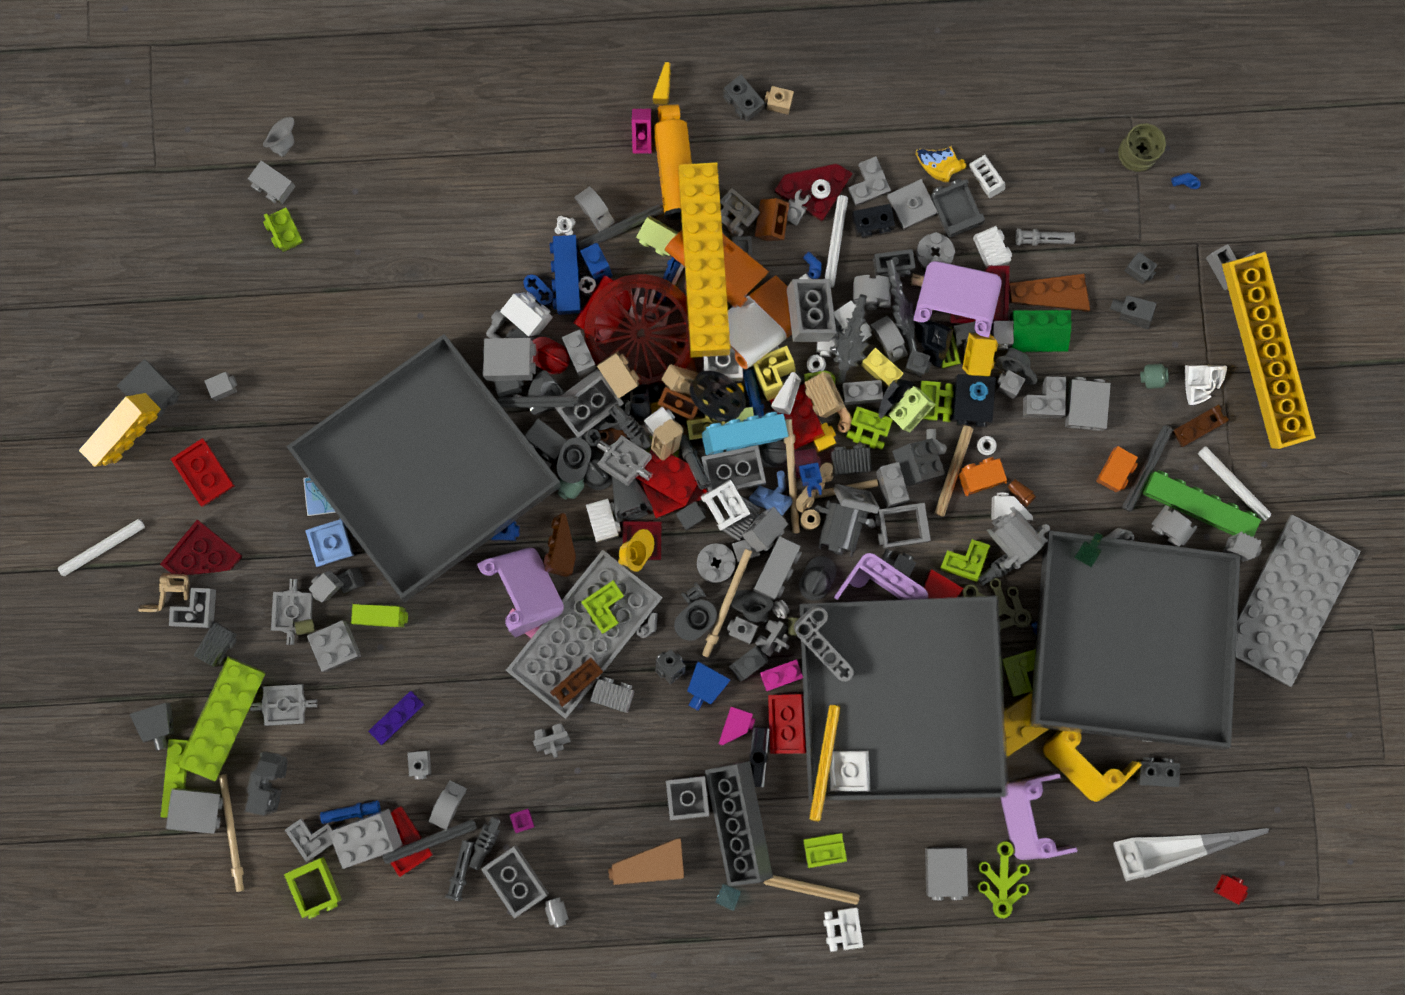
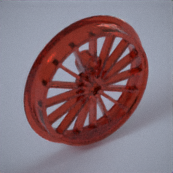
(626, 283)

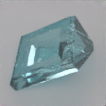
(728, 897)

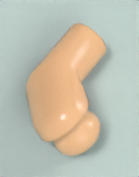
(845, 420)

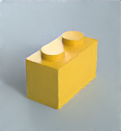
(979, 355)

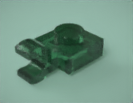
(1088, 551)

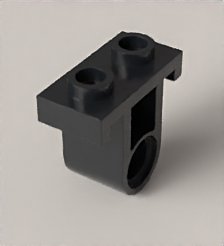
(641, 399)

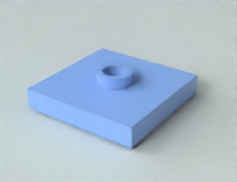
(329, 543)

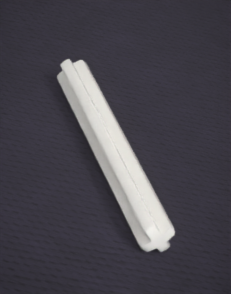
(836, 239)
(1232, 481)
(101, 547)

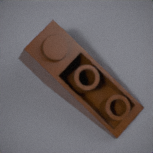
(561, 553)

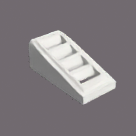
(997, 183)
(785, 399)

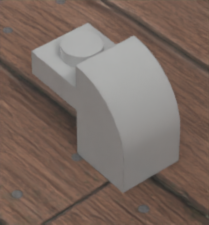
(595, 209)
(889, 338)
(447, 805)

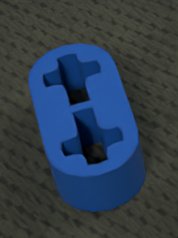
(541, 287)

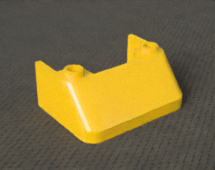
(1062, 753)

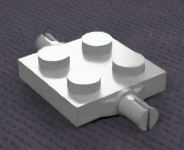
(624, 460)
(290, 608)
(283, 705)

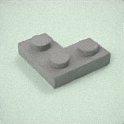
(874, 184)
(309, 843)

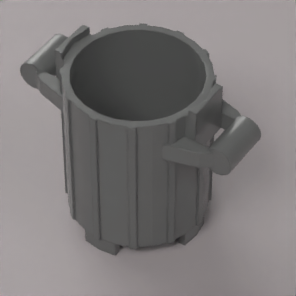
(842, 527)

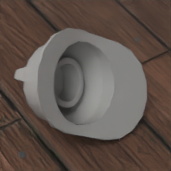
(280, 137)

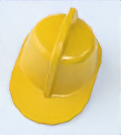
(637, 550)

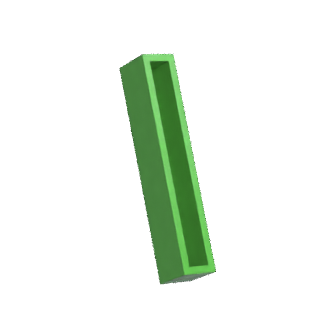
(1199, 505)

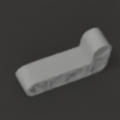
(825, 646)

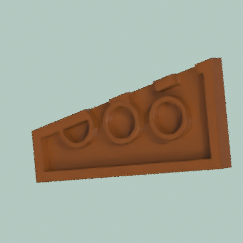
(1056, 292)

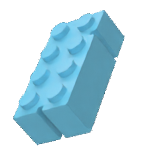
(744, 434)

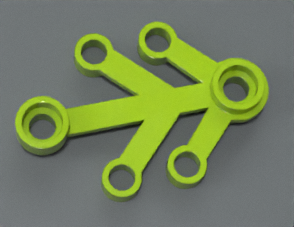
(1003, 883)

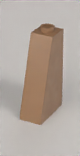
(653, 864)

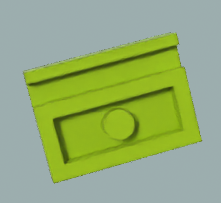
(825, 850)

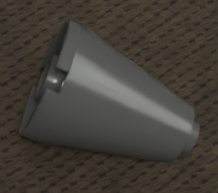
(629, 501)

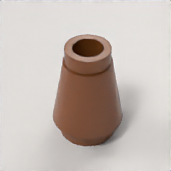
(1021, 493)

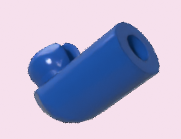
(1186, 179)
(815, 265)

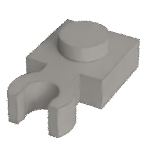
(796, 208)

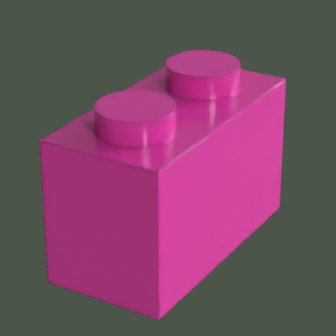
(781, 675)

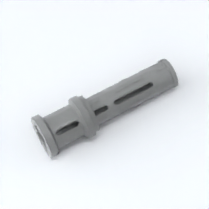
(1033, 237)

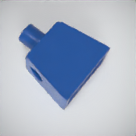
(596, 262)
(705, 685)

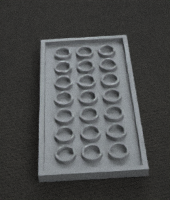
(1292, 599)
(574, 637)

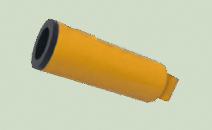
(672, 151)

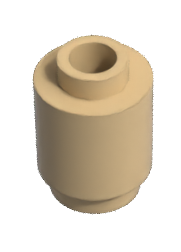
(807, 525)

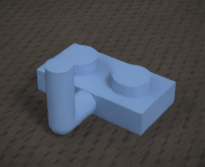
(768, 498)

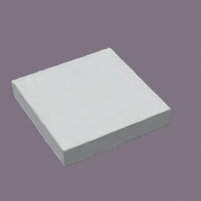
(849, 771)

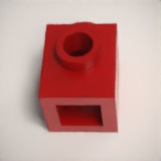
(1231, 889)

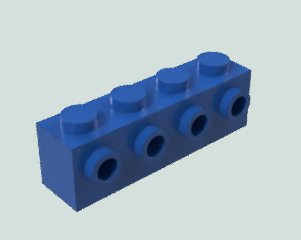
(566, 275)

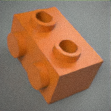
(1117, 469)

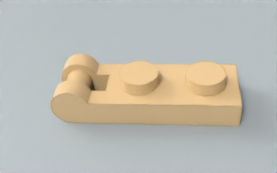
(804, 500)

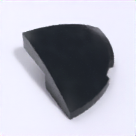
(934, 339)
(893, 395)

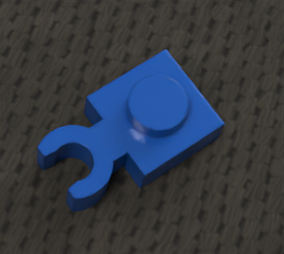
(811, 477)

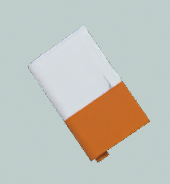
(760, 323)

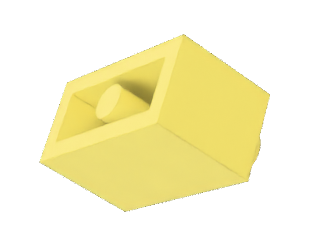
(881, 368)

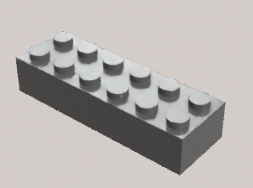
(739, 824)

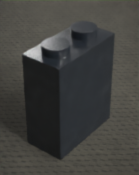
(969, 410)

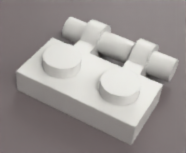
(849, 927)

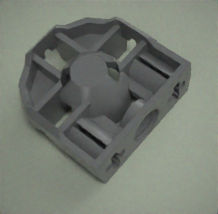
(262, 797)

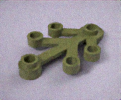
(1003, 608)

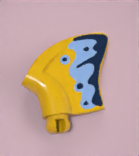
(940, 163)

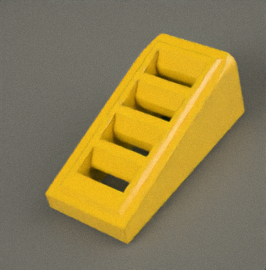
(661, 93)

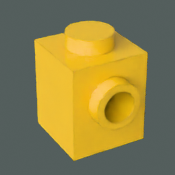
(826, 441)

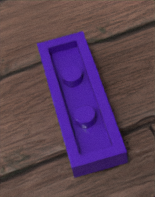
(396, 717)

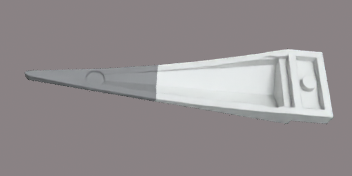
(1156, 854)

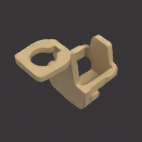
(168, 584)

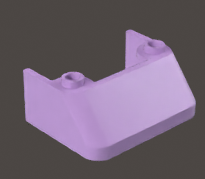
(885, 575)
(1021, 821)

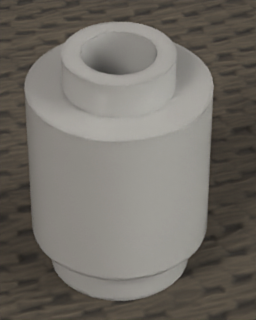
(556, 912)

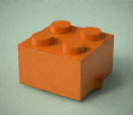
(982, 477)

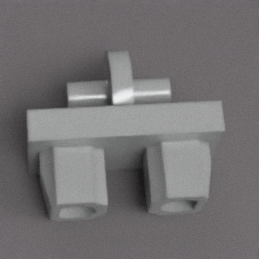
(776, 640)
(551, 743)

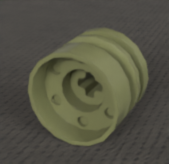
(1143, 139)

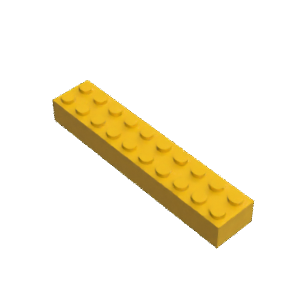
(704, 260)
(1268, 350)

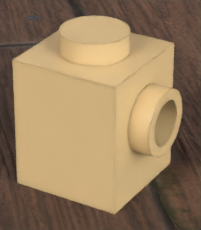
(779, 100)

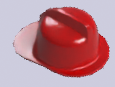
(550, 355)

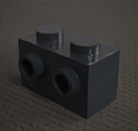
(873, 221)

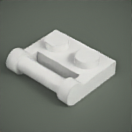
(731, 501)

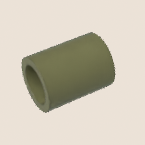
(791, 621)
(304, 626)

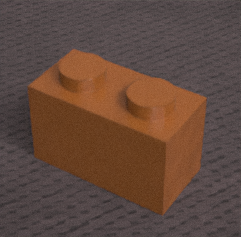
(772, 219)
(678, 403)

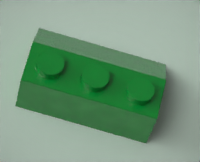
(1041, 330)

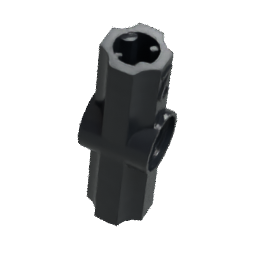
(759, 743)

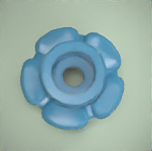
(978, 386)

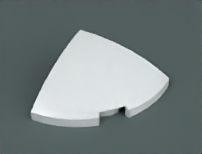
(1202, 380)

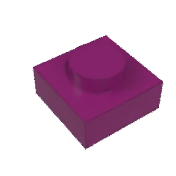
(522, 820)

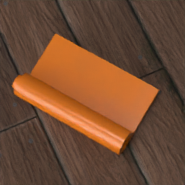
(741, 270)

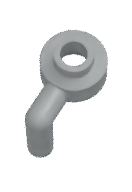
(497, 321)

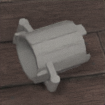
(1017, 538)

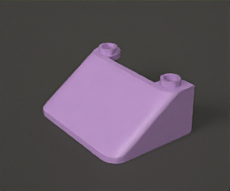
(959, 292)
(528, 588)

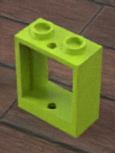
(379, 615)
(328, 879)

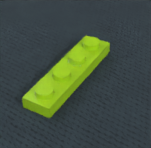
(174, 775)

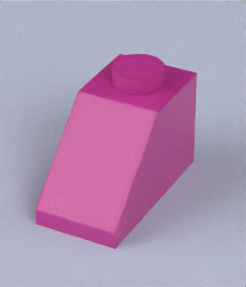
(641, 131)
(736, 725)

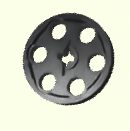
(717, 396)

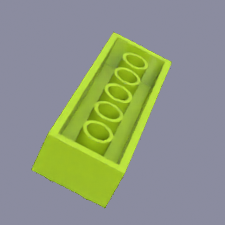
(221, 718)

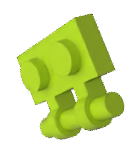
(933, 391)
(869, 421)

